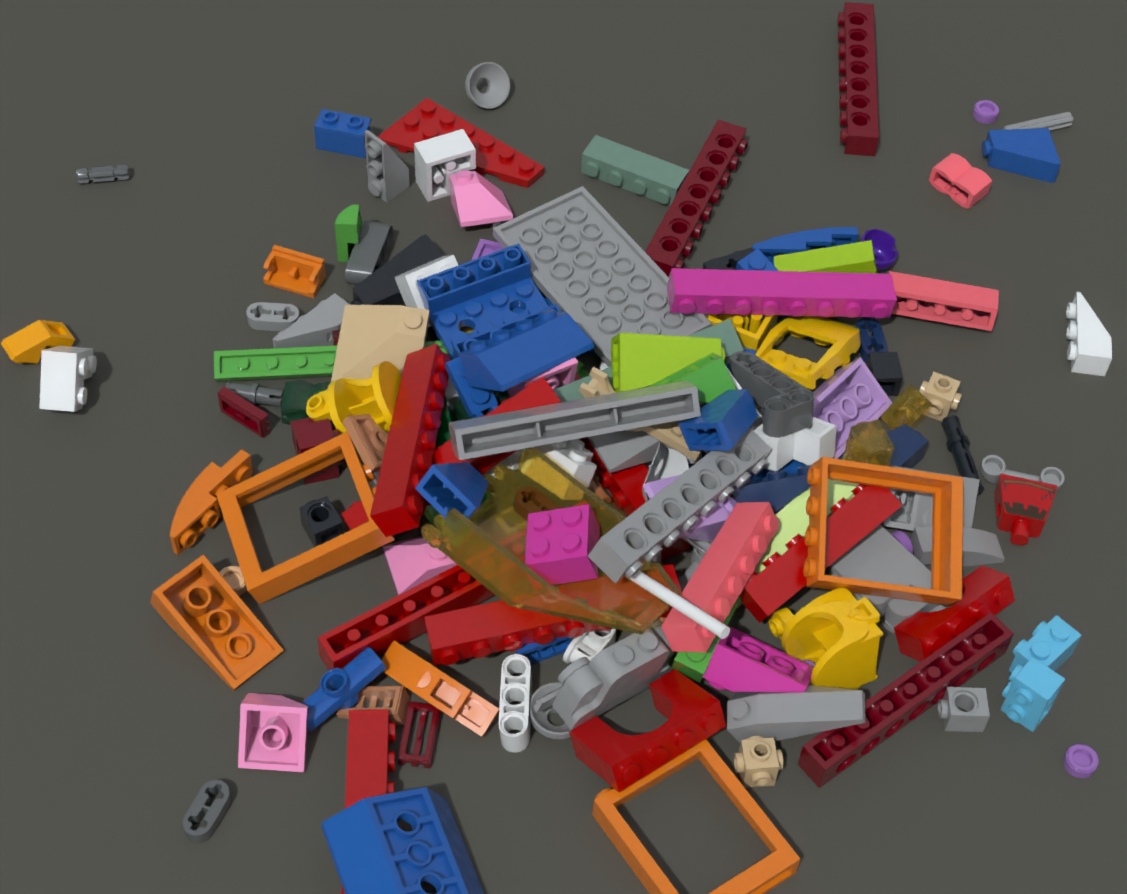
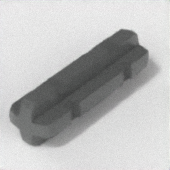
(102, 174)

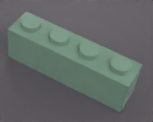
(632, 170)

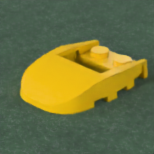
(825, 332)

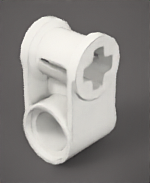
(588, 645)

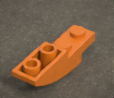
(200, 504)
(439, 689)

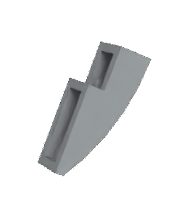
(978, 546)

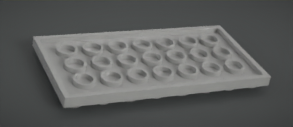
(595, 271)

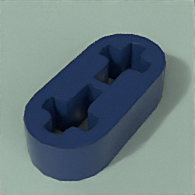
(876, 339)

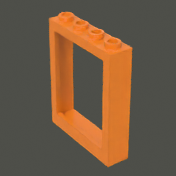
(946, 528)
(319, 559)
(755, 880)

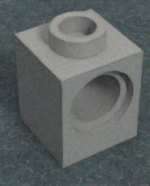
(972, 700)

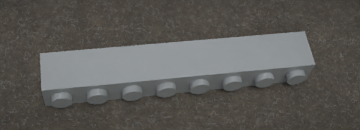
(574, 419)

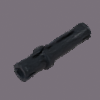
(958, 445)

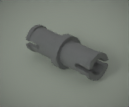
(256, 394)

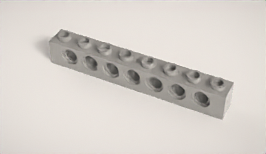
(678, 507)

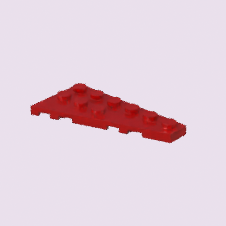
(492, 155)

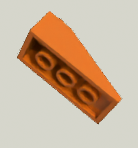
(215, 622)

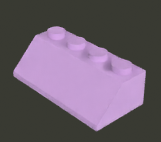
(848, 399)

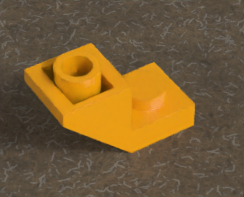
(28, 343)

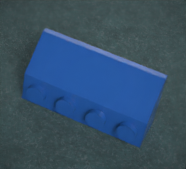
(524, 351)

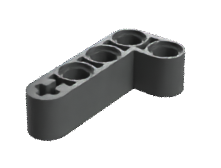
(785, 402)

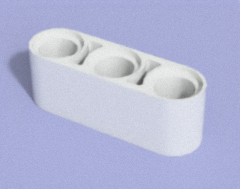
(515, 716)

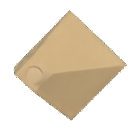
(378, 335)

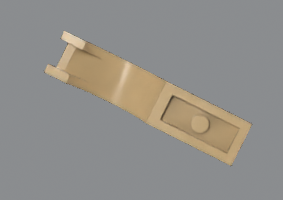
(666, 432)

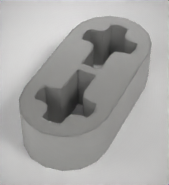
(272, 316)

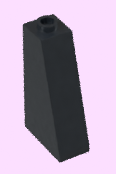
(381, 286)

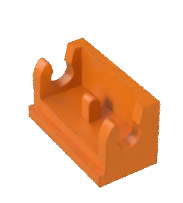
(294, 271)

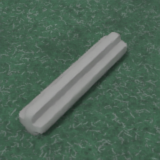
(1052, 122)

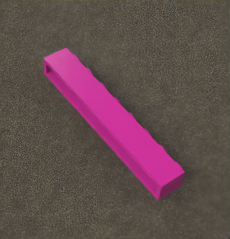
(780, 293)

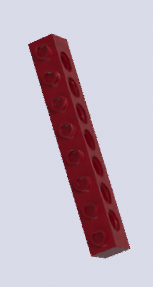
(858, 79)
(697, 195)
(906, 699)

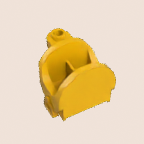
(359, 397)
(835, 635)

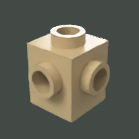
(943, 395)
(758, 761)

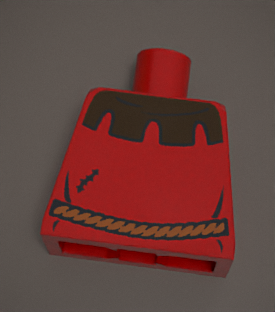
(1022, 506)

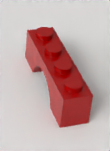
(926, 632)

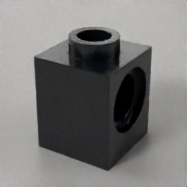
(322, 511)

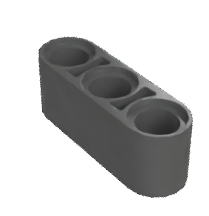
(369, 252)

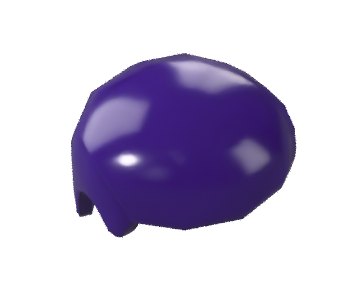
(883, 248)

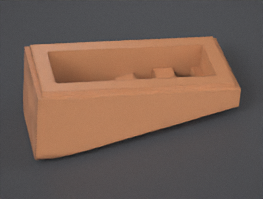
(394, 698)

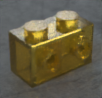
(869, 444)

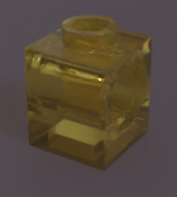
(906, 408)

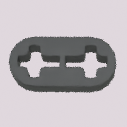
(213, 814)

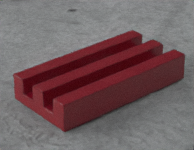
(244, 412)
(416, 758)

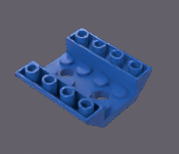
(481, 297)
(384, 859)

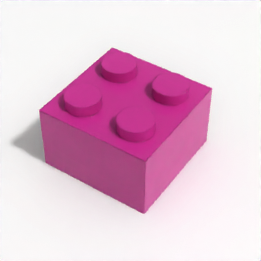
(560, 544)

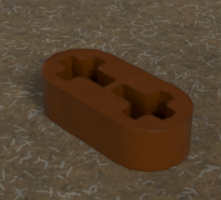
(540, 502)

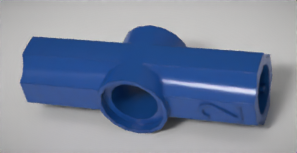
(341, 687)

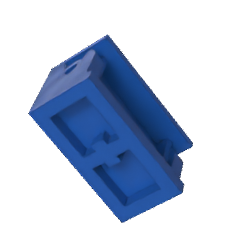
(341, 133)

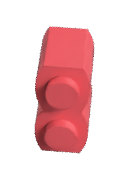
(960, 180)

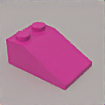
(753, 666)

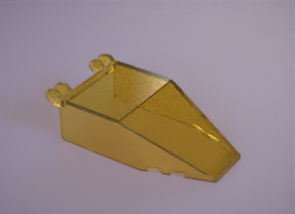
(494, 549)

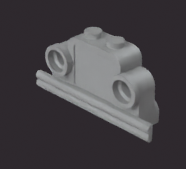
(885, 560)
(609, 677)

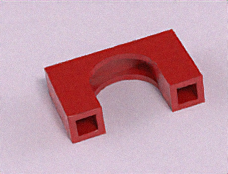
(628, 758)

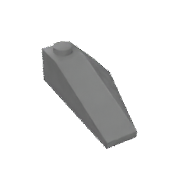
(793, 713)

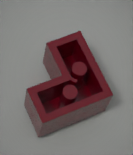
(309, 434)

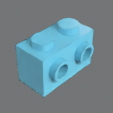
(1050, 644)
(1031, 693)

